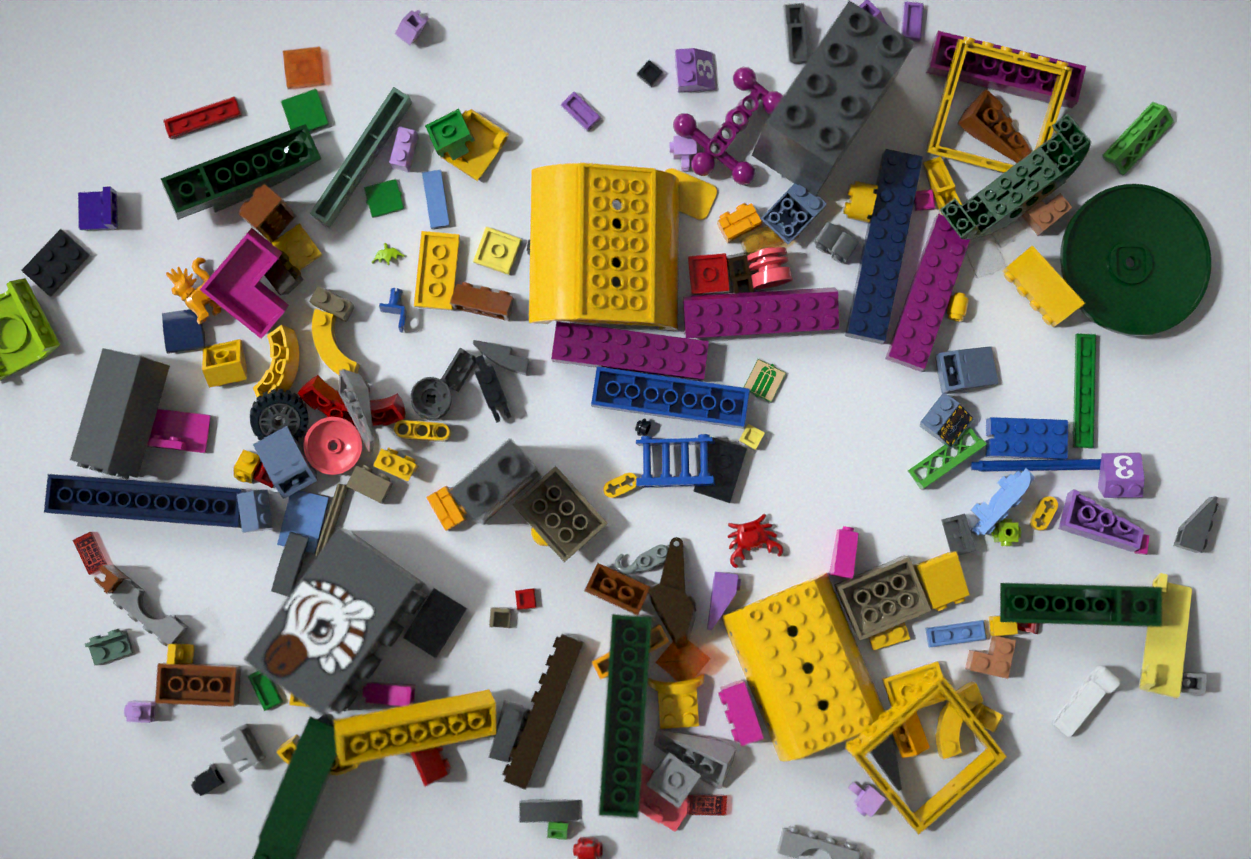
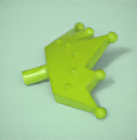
(387, 254)

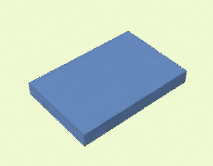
(305, 517)

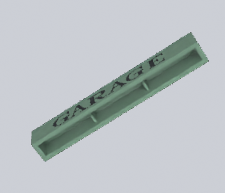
(361, 157)

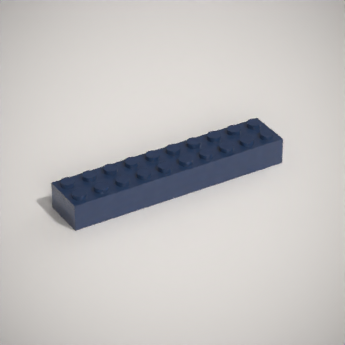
(884, 247)
(142, 500)

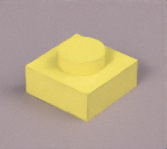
(751, 436)

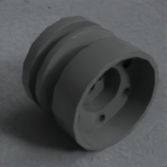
(430, 387)

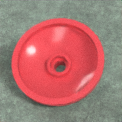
(318, 445)

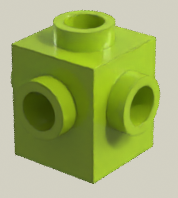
(999, 533)

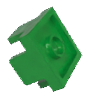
(450, 134)

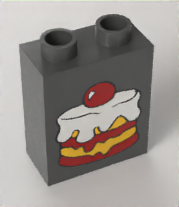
(495, 482)

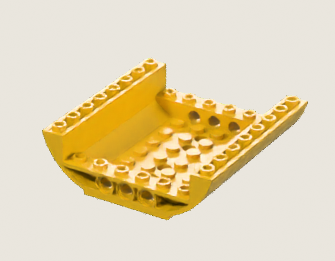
(576, 245)

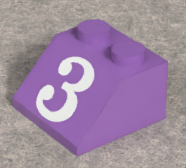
(694, 70)
(1121, 475)

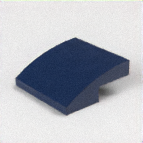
(182, 331)

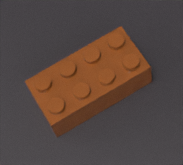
(267, 213)
(198, 684)

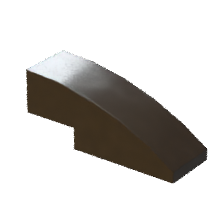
(740, 273)

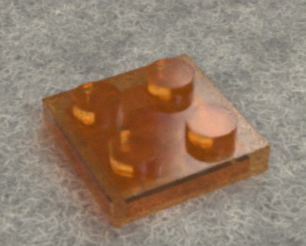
(303, 67)

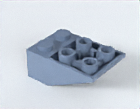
(793, 212)
(966, 369)
(285, 462)

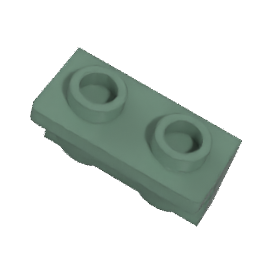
(109, 647)

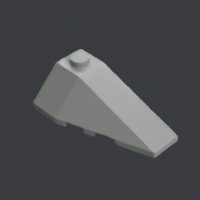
(356, 399)
(704, 755)

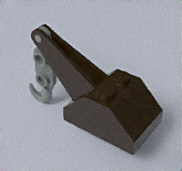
(669, 596)

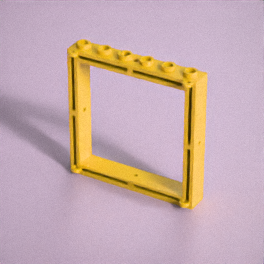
(1005, 54)
(894, 718)

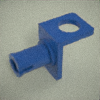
(394, 307)

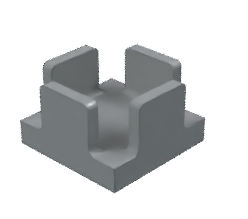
(243, 747)
(673, 779)

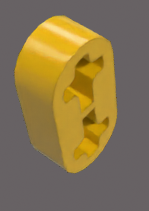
(617, 481)
(1039, 511)

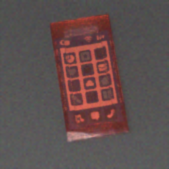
(89, 552)
(706, 804)

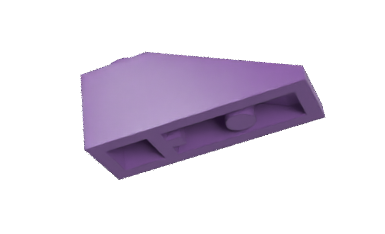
(723, 592)

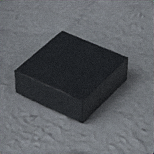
(649, 73)

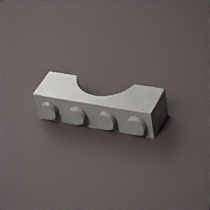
(130, 597)
(794, 843)

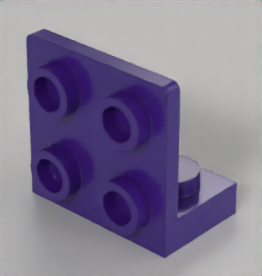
(98, 209)

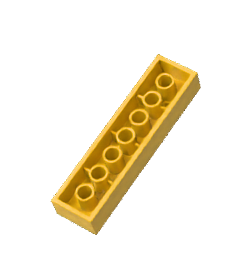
(415, 727)

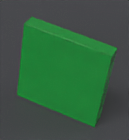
(305, 109)

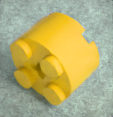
(861, 201)

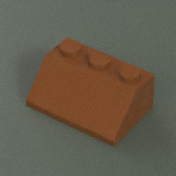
(482, 301)
(617, 589)

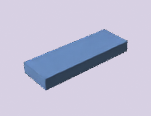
(435, 199)
(956, 633)

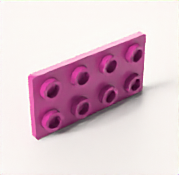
(180, 431)

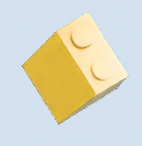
(942, 580)

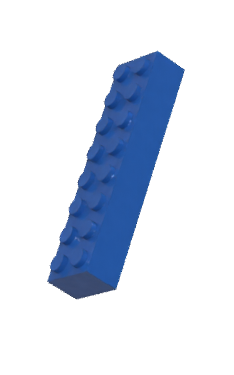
(670, 397)

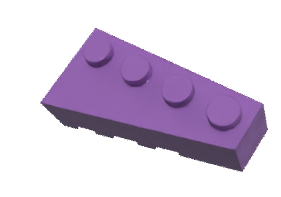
(1097, 523)

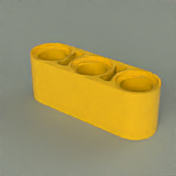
(413, 427)

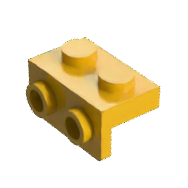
(395, 465)

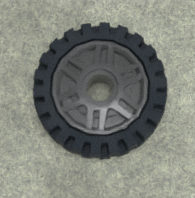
(274, 405)

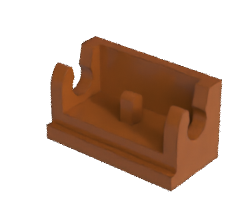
(112, 580)

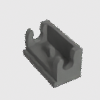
(459, 369)
(958, 534)

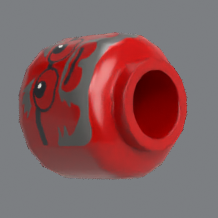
(588, 848)

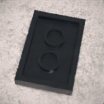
(55, 262)
(725, 465)
(435, 623)

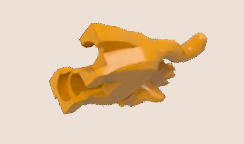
(193, 298)

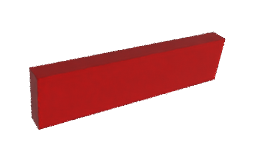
(202, 117)

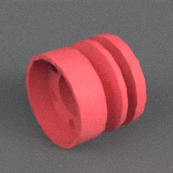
(768, 263)

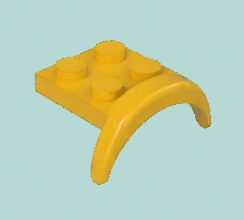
(677, 702)

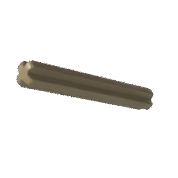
(332, 516)

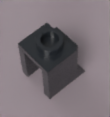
(207, 780)

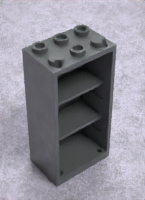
(119, 414)

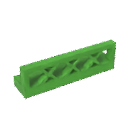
(1136, 134)
(945, 467)

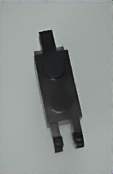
(491, 388)

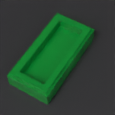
(265, 690)

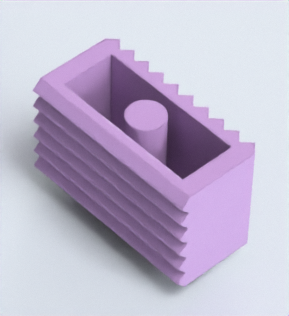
(403, 149)

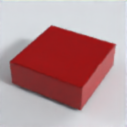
(525, 599)

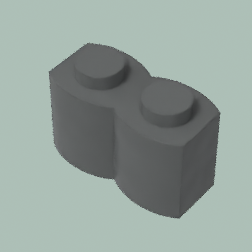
(835, 242)

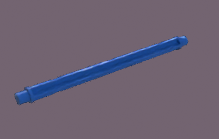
(1036, 465)

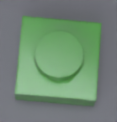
(557, 830)

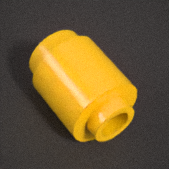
(957, 306)

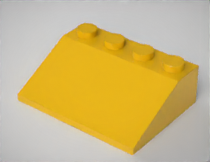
(1042, 287)

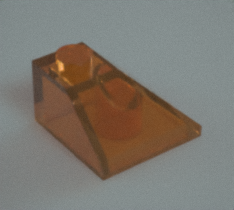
(684, 662)

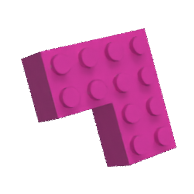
(238, 288)

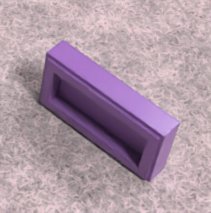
(912, 20)
(580, 111)

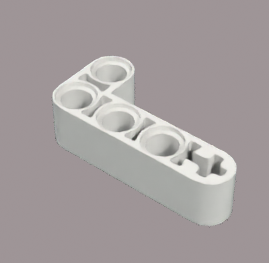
(1085, 699)

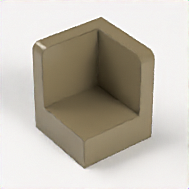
(500, 617)

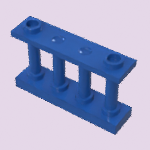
(666, 478)

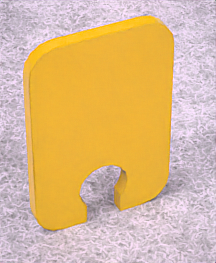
(694, 195)

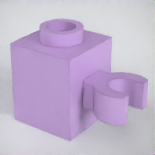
(411, 27)
(684, 149)
(140, 711)
(868, 799)

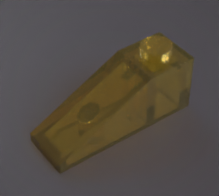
(759, 239)

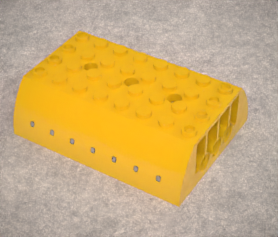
(775, 672)

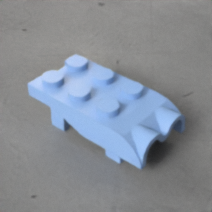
(1007, 496)

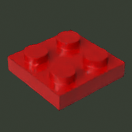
(708, 274)

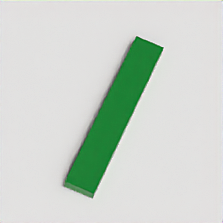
(1084, 390)

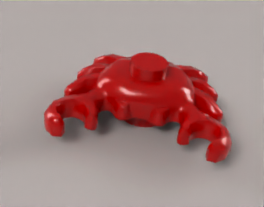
(751, 536)

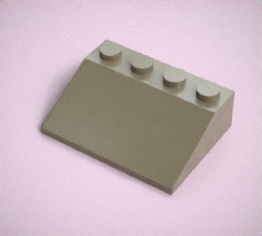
(560, 514)
(882, 597)

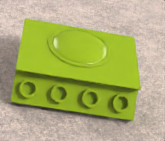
(23, 329)

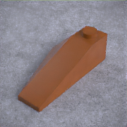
(990, 125)

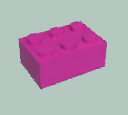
(740, 713)

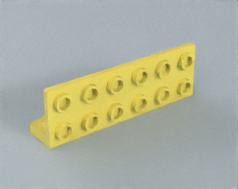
(1166, 644)

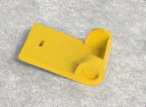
(487, 144)

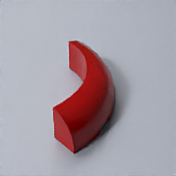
(328, 401)

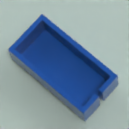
(1027, 438)

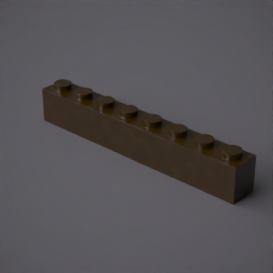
(543, 711)

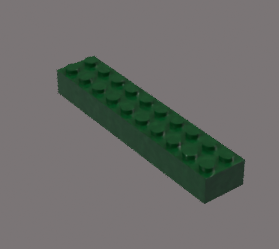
(625, 716)

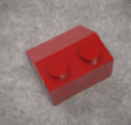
(431, 764)

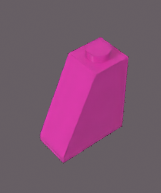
(844, 553)
(389, 693)

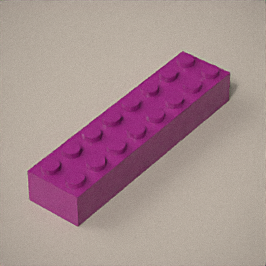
(1002, 75)
(928, 296)
(761, 312)
(629, 351)

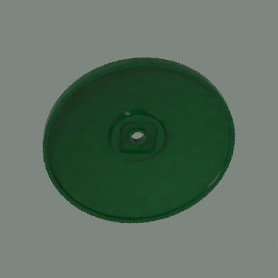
(1167, 254)

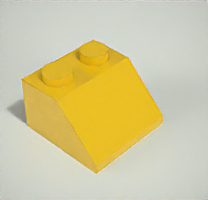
(224, 363)

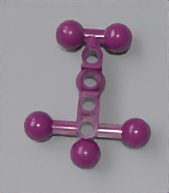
(703, 162)

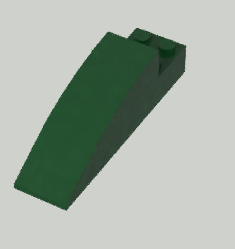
(239, 173)
(1081, 604)
(298, 793)

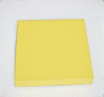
(497, 250)

